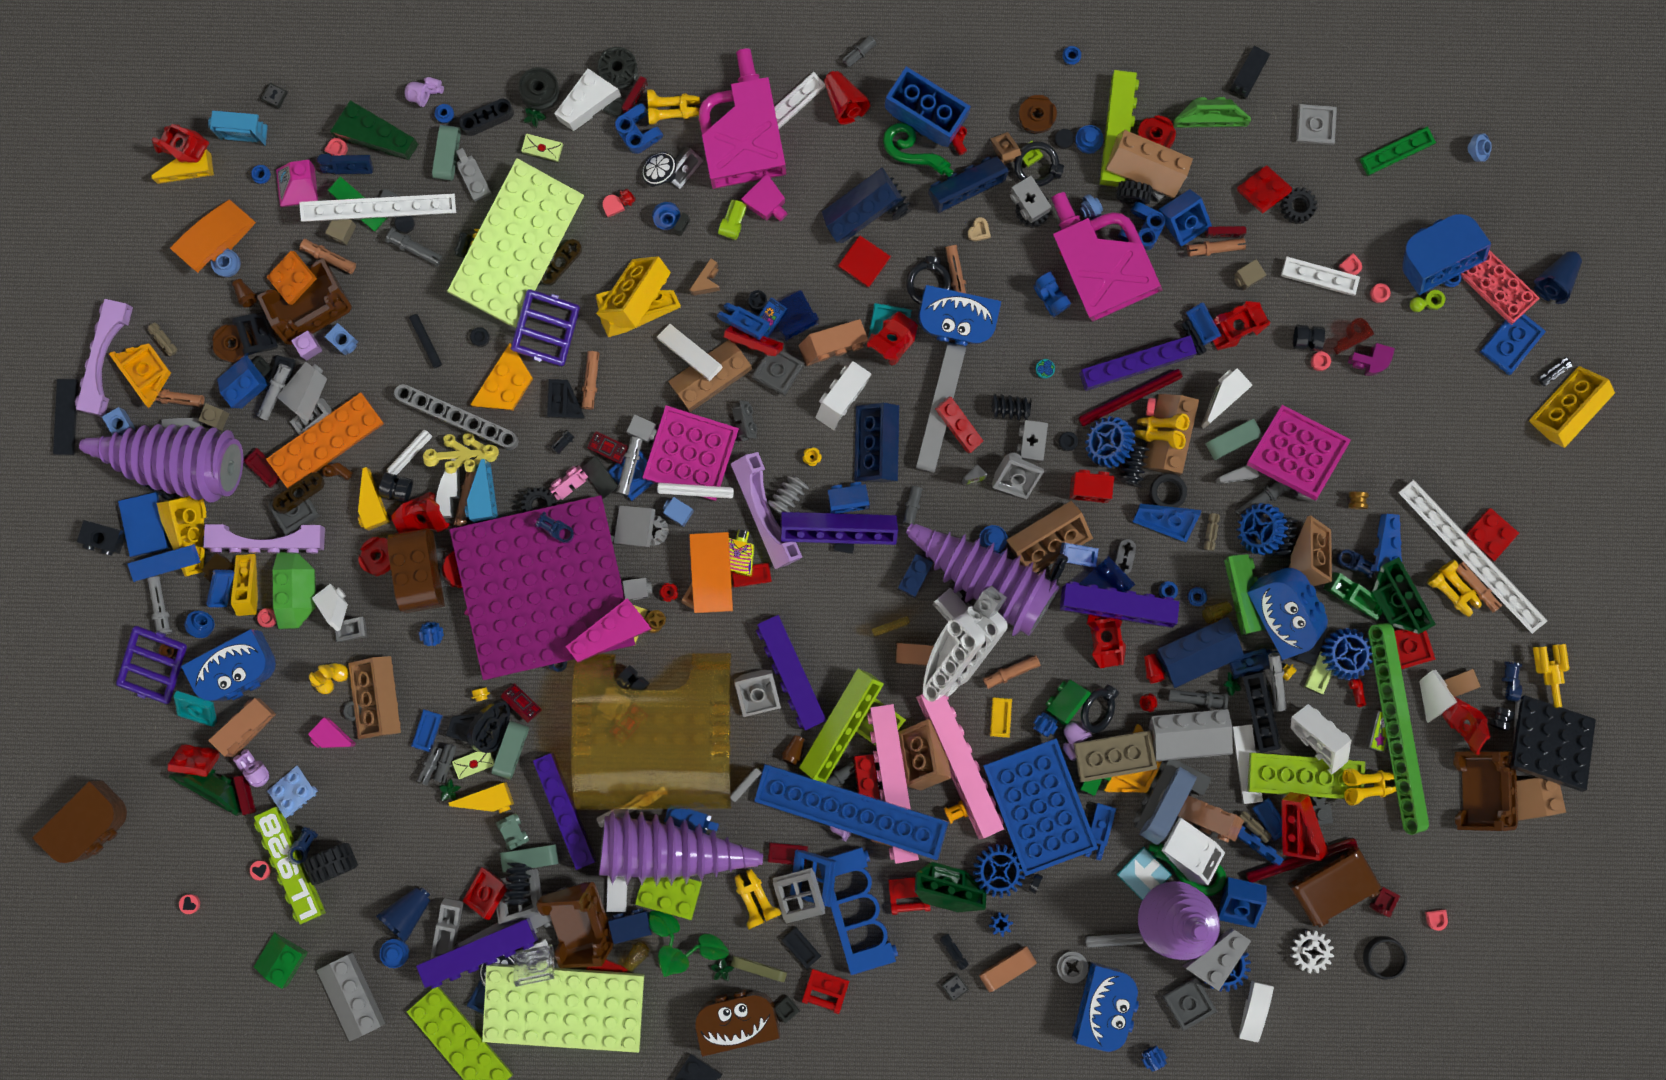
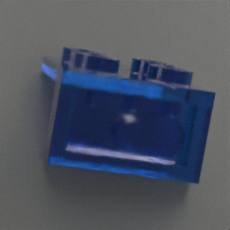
(797, 317)
(1108, 575)

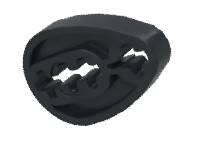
(480, 723)

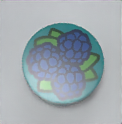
(1045, 369)

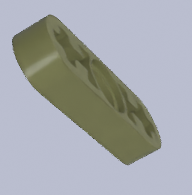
(759, 968)

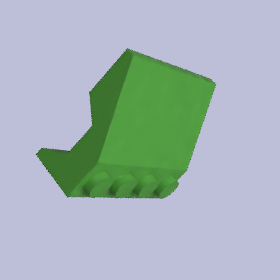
(1241, 580)

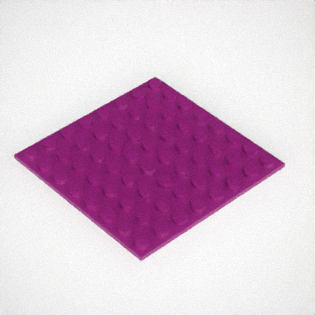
(532, 591)

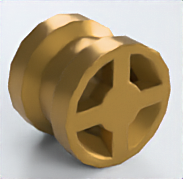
(1358, 500)
(658, 618)

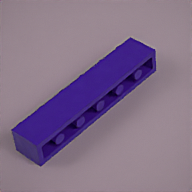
(1138, 363)
(838, 528)
(1119, 605)
(791, 672)
(564, 811)
(476, 953)

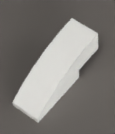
(448, 490)
(1255, 1011)

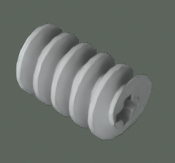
(788, 494)

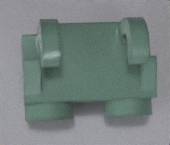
(511, 831)

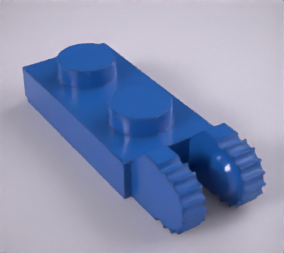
(744, 321)
(1101, 827)

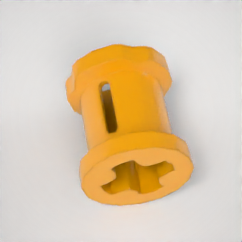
(955, 812)

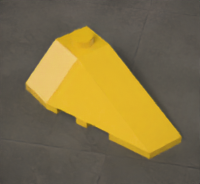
(661, 305)
(184, 526)

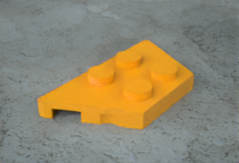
(143, 371)
(504, 384)
(1133, 782)

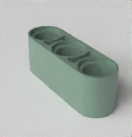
(445, 152)
(1234, 439)
(510, 750)
(532, 857)

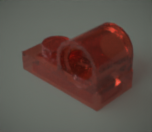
(1354, 337)

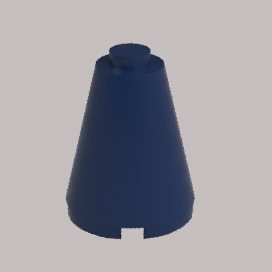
(1559, 278)
(405, 913)

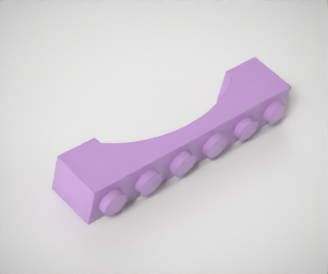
(112, 318)
(750, 478)
(308, 538)

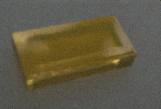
(890, 626)

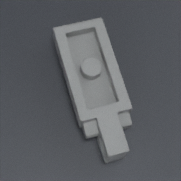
(472, 176)

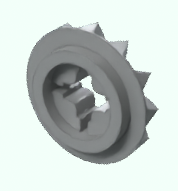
(660, 535)
(1073, 976)

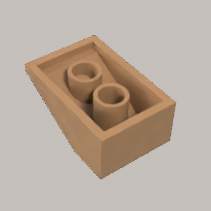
(1313, 552)
(923, 756)
(1538, 798)

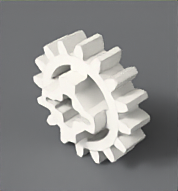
(1312, 958)

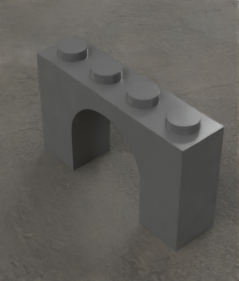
(1160, 783)

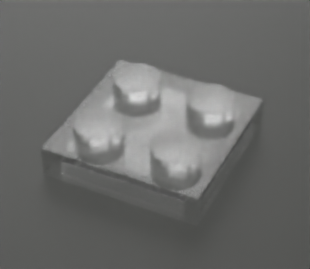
(534, 965)

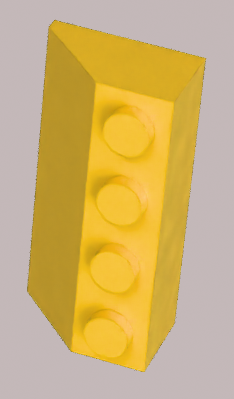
(634, 292)
(1572, 406)

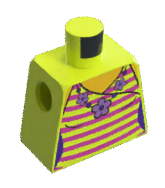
(741, 554)

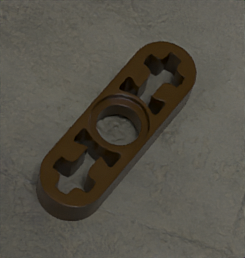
(574, 255)
(299, 485)

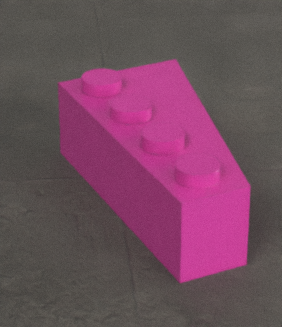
(611, 630)

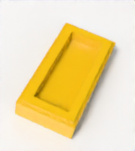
(1000, 717)

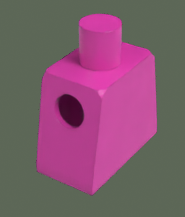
(765, 200)

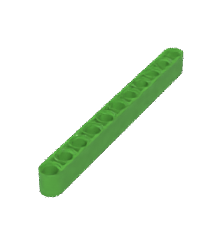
(1400, 737)

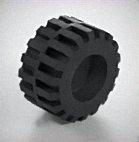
(330, 863)

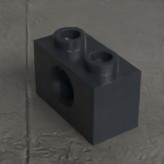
(90, 533)

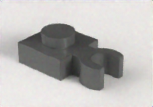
(1322, 811)

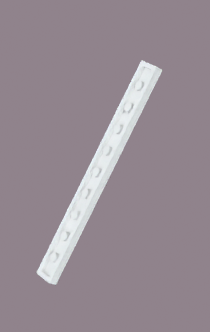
(1473, 556)

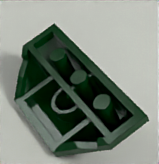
(1401, 599)
(213, 788)
(949, 888)

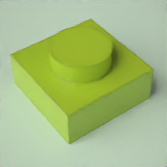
(1032, 157)

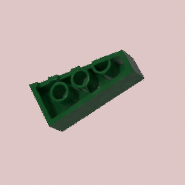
(369, 130)

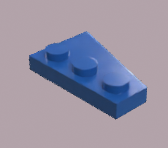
(1167, 520)
(1389, 540)
(1254, 842)

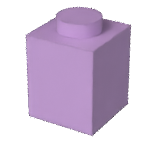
(306, 345)

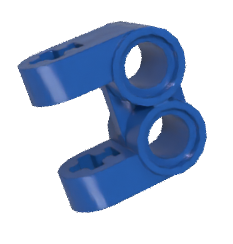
(631, 117)
(1147, 214)
(1050, 293)

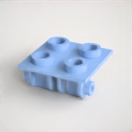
(292, 792)

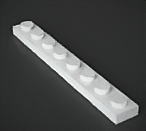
(377, 207)

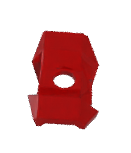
(191, 148)
(1250, 314)
(903, 329)
(406, 518)
(1106, 653)
(1473, 734)

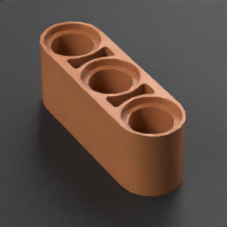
(913, 654)
(1007, 969)

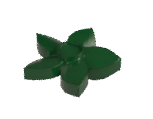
(534, 116)
(1232, 684)
(448, 790)
(722, 970)

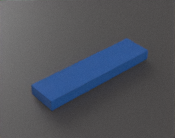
(164, 562)

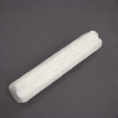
(409, 452)

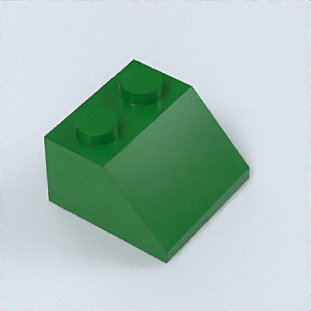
(1067, 701)
(280, 961)

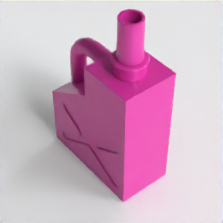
(747, 138)
(1104, 271)

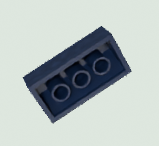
(968, 184)
(861, 206)
(877, 443)
(1200, 652)

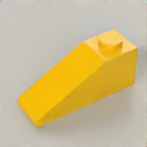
(185, 170)
(370, 506)
(244, 588)
(490, 799)

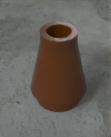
(244, 294)
(793, 750)

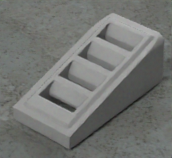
(325, 408)
(1241, 474)

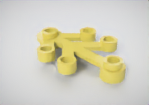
(462, 454)

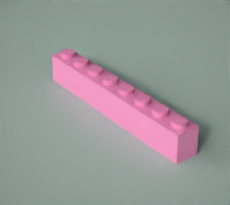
(891, 766)
(963, 768)

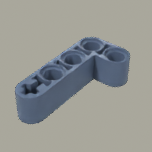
(1169, 806)

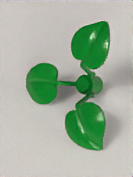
(672, 959)

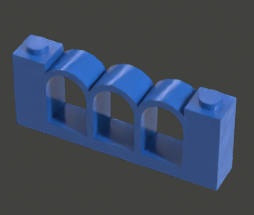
(873, 956)

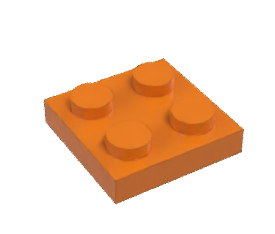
(291, 277)

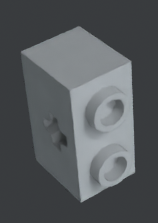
(1029, 189)
(1038, 431)

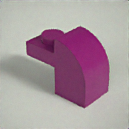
(1376, 362)

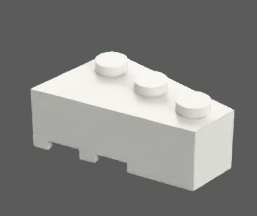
(1322, 736)

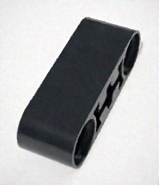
(486, 110)

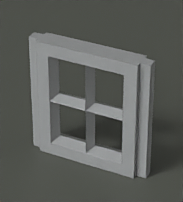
(535, 892)
(803, 912)

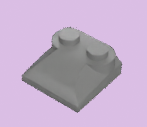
(1016, 476)
(757, 692)

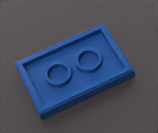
(1512, 343)
(143, 525)

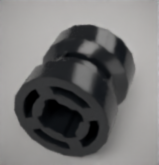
(755, 298)
(1502, 718)

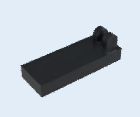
(1250, 72)

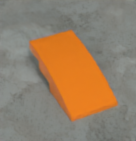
(213, 235)
(711, 572)

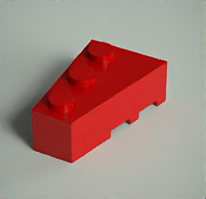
(1301, 828)

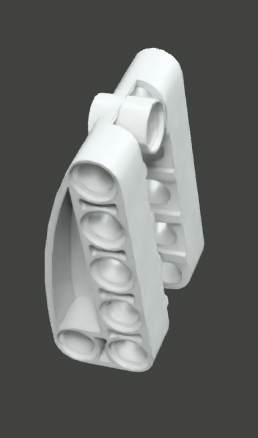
(960, 651)

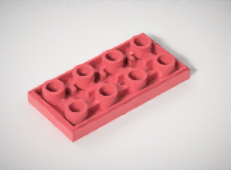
(1500, 288)

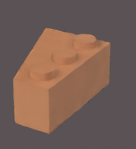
(833, 342)
(242, 728)
(1211, 819)

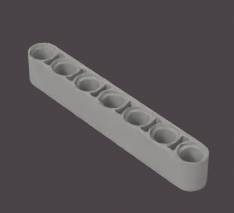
(945, 388)
(448, 412)

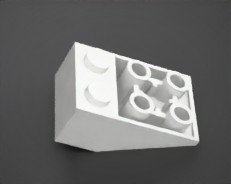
(1193, 852)

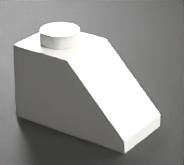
(332, 605)

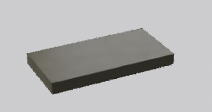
(1115, 756)

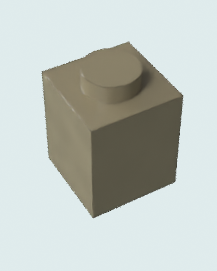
(341, 230)
(1249, 275)
(213, 417)

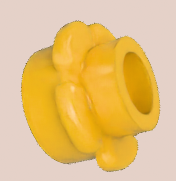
(808, 452)
(1289, 671)
(480, 694)

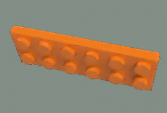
(325, 440)

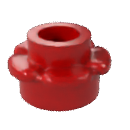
(626, 197)
(668, 587)
(1148, 702)

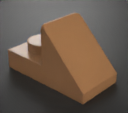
(1005, 148)
(703, 284)

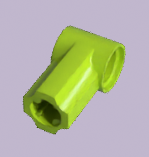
(731, 225)

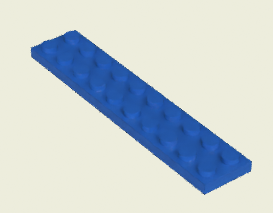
(851, 811)

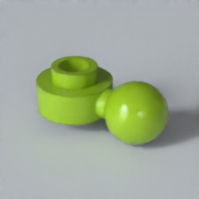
(1418, 304)

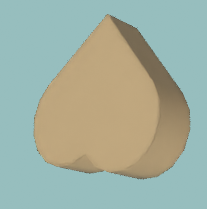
(979, 231)

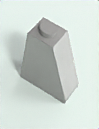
(303, 390)

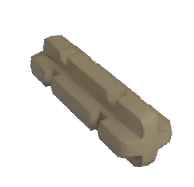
(162, 339)
(1211, 532)
(1255, 827)

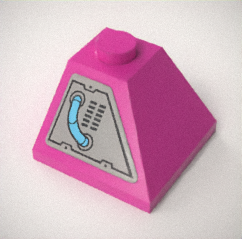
(296, 183)

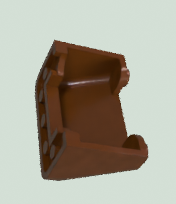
(314, 309)
(1487, 791)
(1336, 887)
(579, 925)

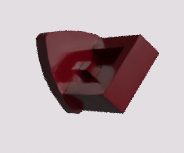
(1385, 902)

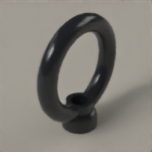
(1055, 170)
(930, 263)
(1109, 694)

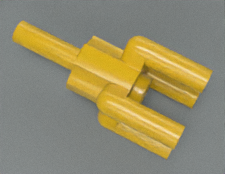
(1552, 670)

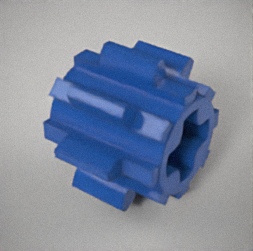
(431, 633)
(1045, 724)
(996, 921)
(1154, 1058)

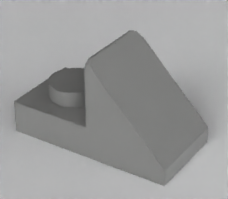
(352, 629)

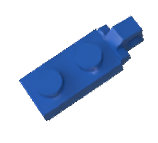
(693, 819)

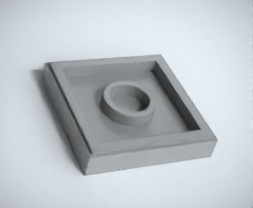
(1316, 124)
(634, 526)
(745, 784)

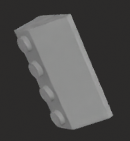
(1191, 735)
(351, 997)

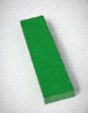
(1397, 151)

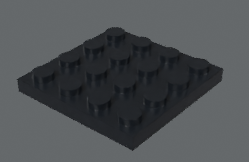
(1553, 743)

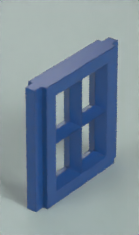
(828, 880)

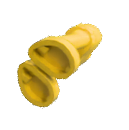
(683, 112)
(1174, 438)
(1467, 595)
(322, 678)
(1353, 778)
(745, 891)

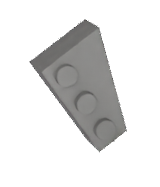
(1220, 960)

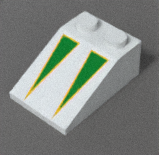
(1231, 387)

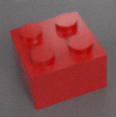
(1091, 486)

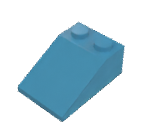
(482, 497)

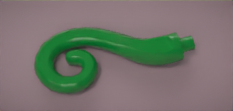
(935, 161)
(1207, 890)

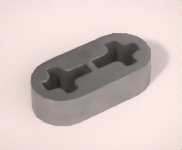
(1130, 555)

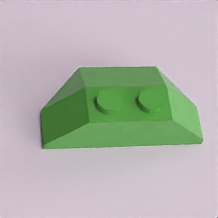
(1212, 113)
(292, 590)

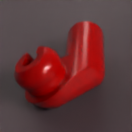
(958, 141)
(1357, 687)

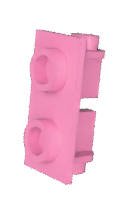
(573, 477)

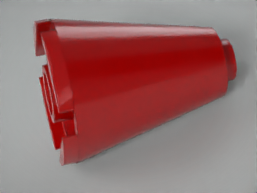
(845, 98)

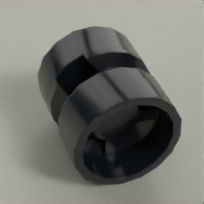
(1308, 338)
(395, 487)
(631, 675)

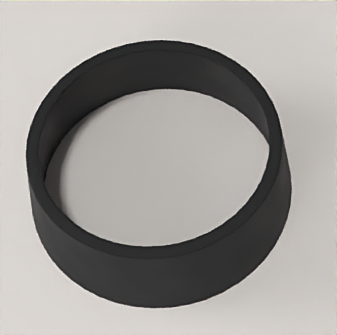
(1367, 954)

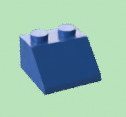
(1186, 217)
(241, 383)
(848, 498)
(1242, 902)

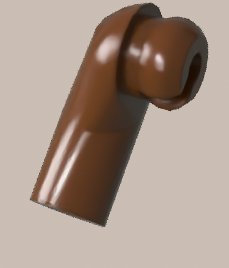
(337, 469)

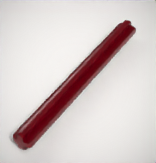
(1130, 397)
(1296, 862)

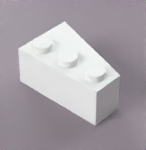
(585, 100)
(842, 394)

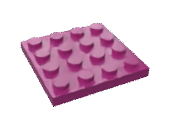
(690, 450)
(1298, 452)

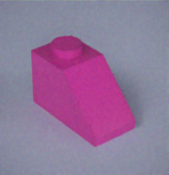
(328, 735)

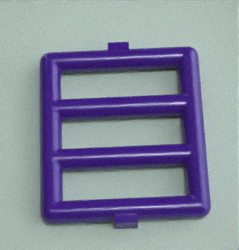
(521, 329)
(128, 666)

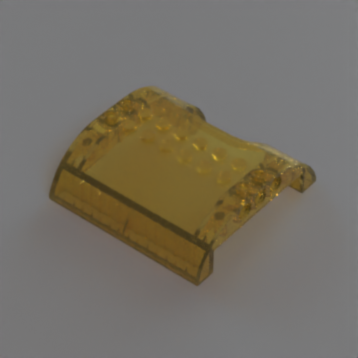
(651, 743)

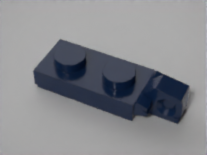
(1251, 663)

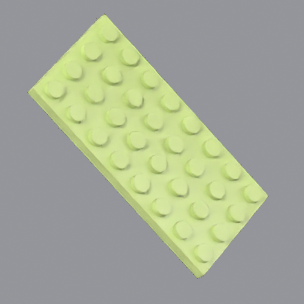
(515, 242)
(568, 1012)

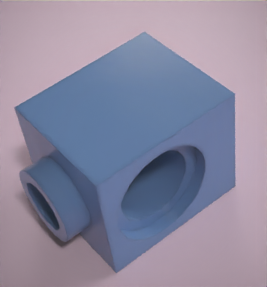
(334, 336)
(113, 417)
(677, 511)

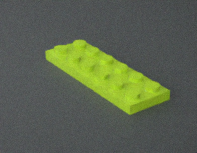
(1298, 775)
(457, 1038)

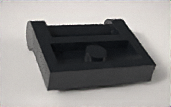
(260, 330)

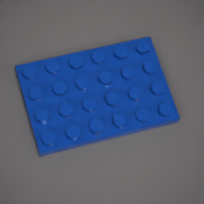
(1040, 807)

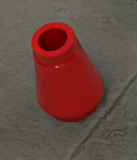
(1154, 671)

